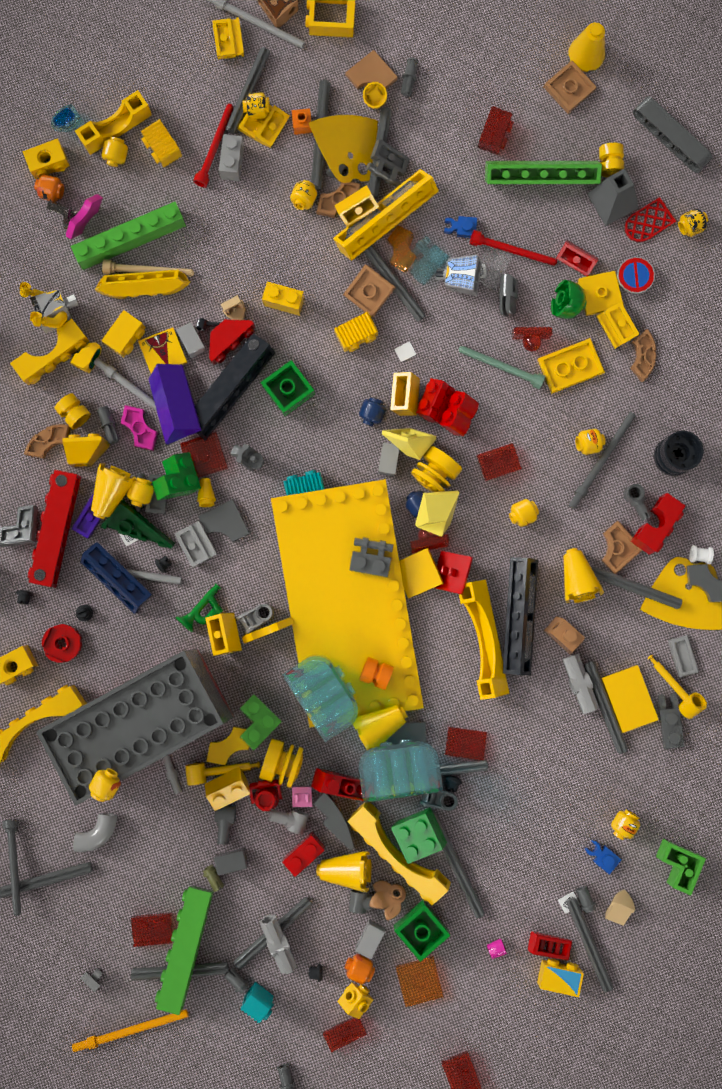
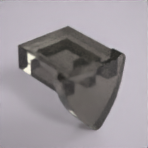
(68, 212)

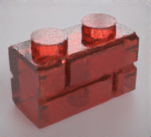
(495, 129)

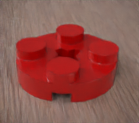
(71, 637)

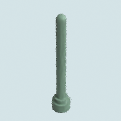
(536, 379)

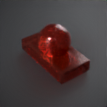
(532, 336)
(428, 540)

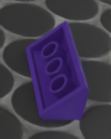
(173, 402)

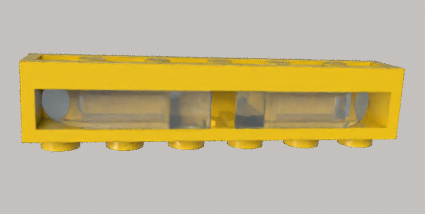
(391, 211)

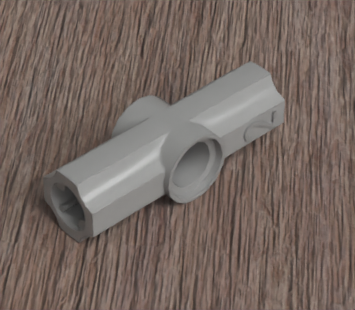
(580, 683)
(278, 944)

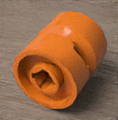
(376, 673)

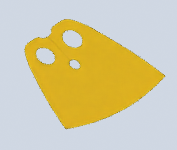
(345, 134)
(695, 610)

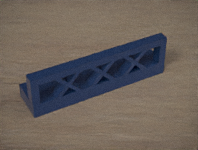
(115, 577)

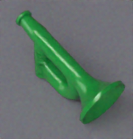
(188, 620)

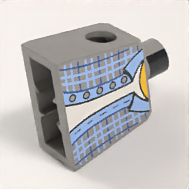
(462, 274)

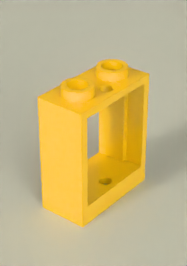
(331, 28)

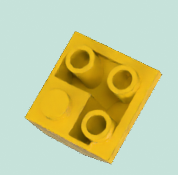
(84, 450)

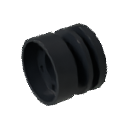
(687, 449)

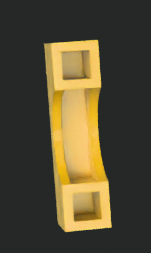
(130, 113)
(69, 340)

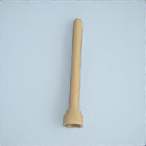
(110, 267)

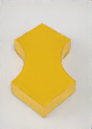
(267, 630)
(221, 751)

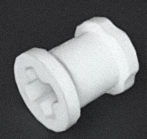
(701, 554)

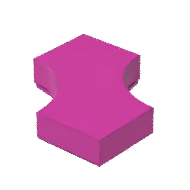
(88, 210)
(143, 435)

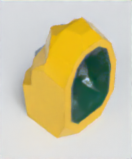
(86, 356)

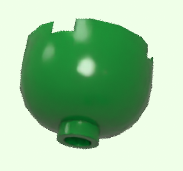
(569, 300)

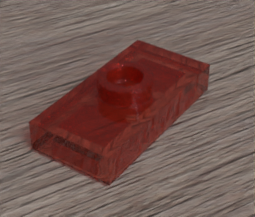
(344, 1033)

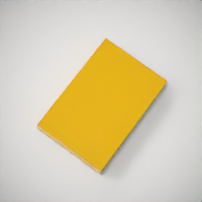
(571, 366)
(629, 698)

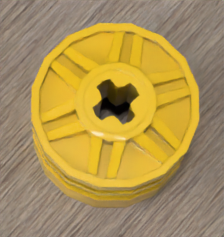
(438, 468)
(281, 763)

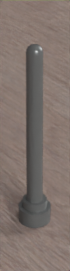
(10, 827)

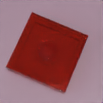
(206, 455)

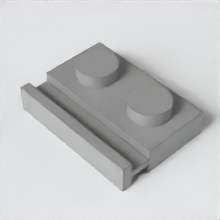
(195, 544)

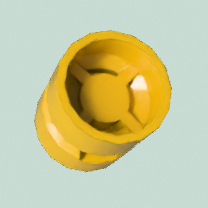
(375, 95)
(611, 158)
(70, 408)

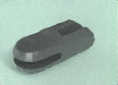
(508, 295)

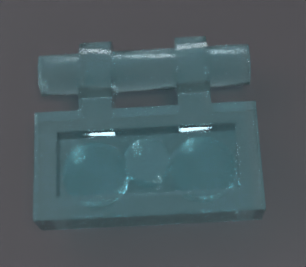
(428, 265)

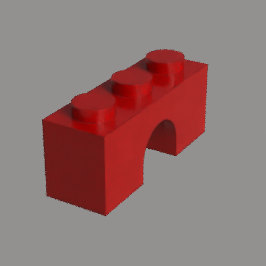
(668, 512)

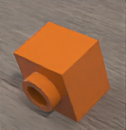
(301, 126)

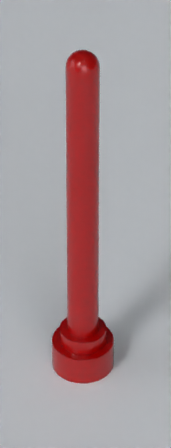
(202, 178)
(479, 239)

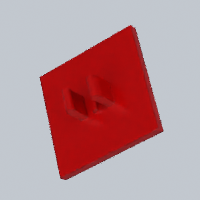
(453, 571)

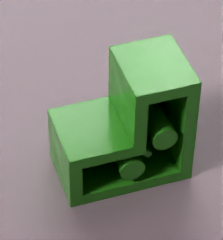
(263, 722)
(685, 865)

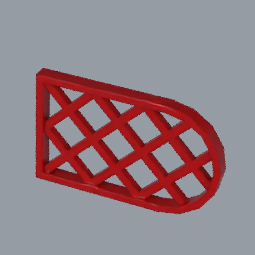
(647, 207)

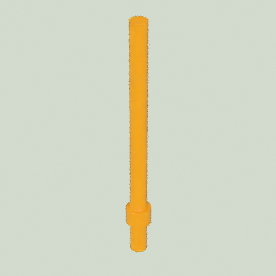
(93, 1041)

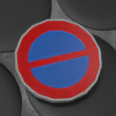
(636, 275)

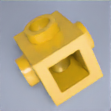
(355, 1000)

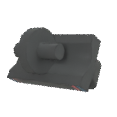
(247, 457)

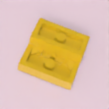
(265, 129)

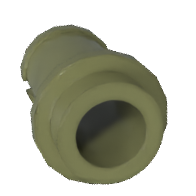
(211, 874)

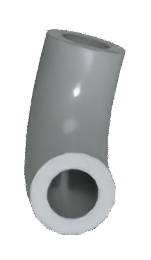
(97, 836)

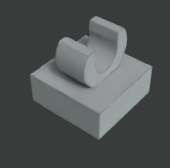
(91, 979)

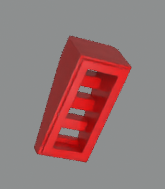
(537, 943)

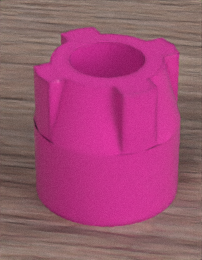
(496, 949)

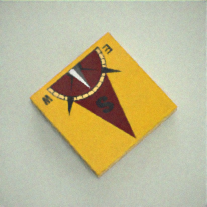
(162, 349)

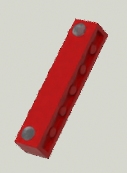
(55, 528)

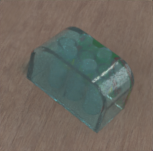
(323, 694)
(399, 771)

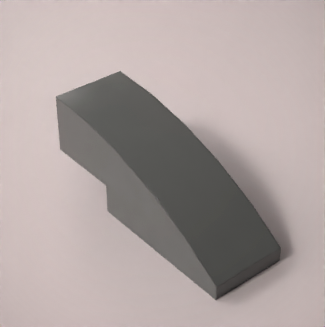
(335, 819)

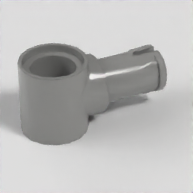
(294, 821)

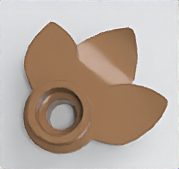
(386, 900)

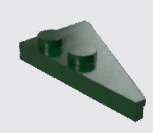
(130, 522)

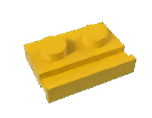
(228, 38)
(617, 325)

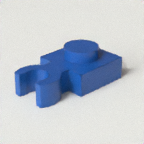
(463, 227)
(604, 858)

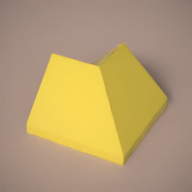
(410, 441)
(437, 511)

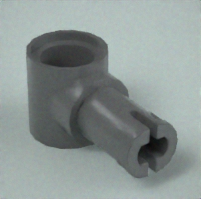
(639, 502)
(224, 819)
(359, 902)

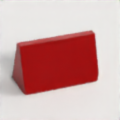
(577, 258)

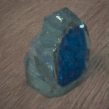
(66, 119)

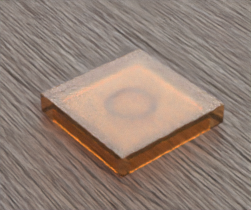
(419, 981)

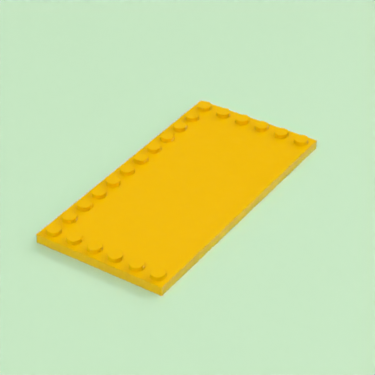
(344, 610)

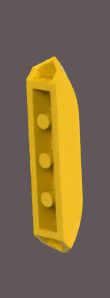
(142, 283)

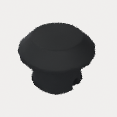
(163, 564)
(24, 596)
(84, 613)
(453, 782)
(316, 972)

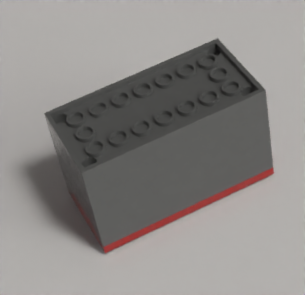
(136, 723)

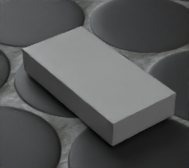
(683, 656)

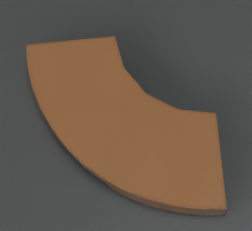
(645, 355)
(46, 439)

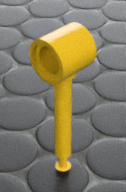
(691, 704)
(197, 773)

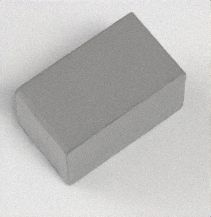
(191, 340)
(388, 459)
(369, 939)

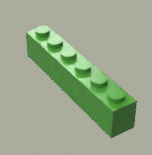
(543, 172)
(128, 235)
(184, 950)

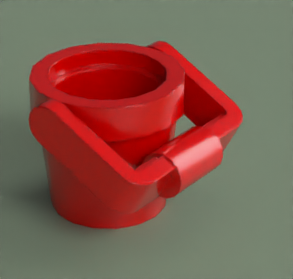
(266, 795)

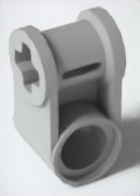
(254, 618)

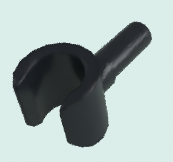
(203, 323)

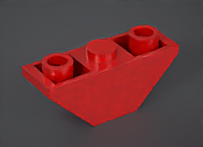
(228, 337)

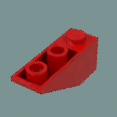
(337, 784)

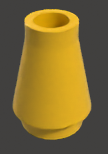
(206, 495)

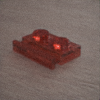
(498, 462)
(465, 743)
(152, 929)
(461, 1072)

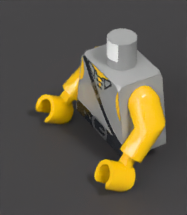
(49, 307)

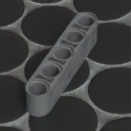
(672, 134)

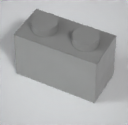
(231, 157)

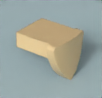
(234, 308)
(620, 908)

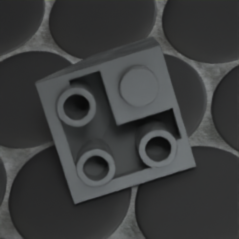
(614, 197)

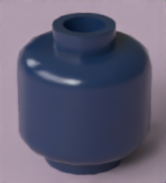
(372, 411)
(413, 502)

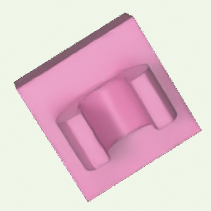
(302, 796)

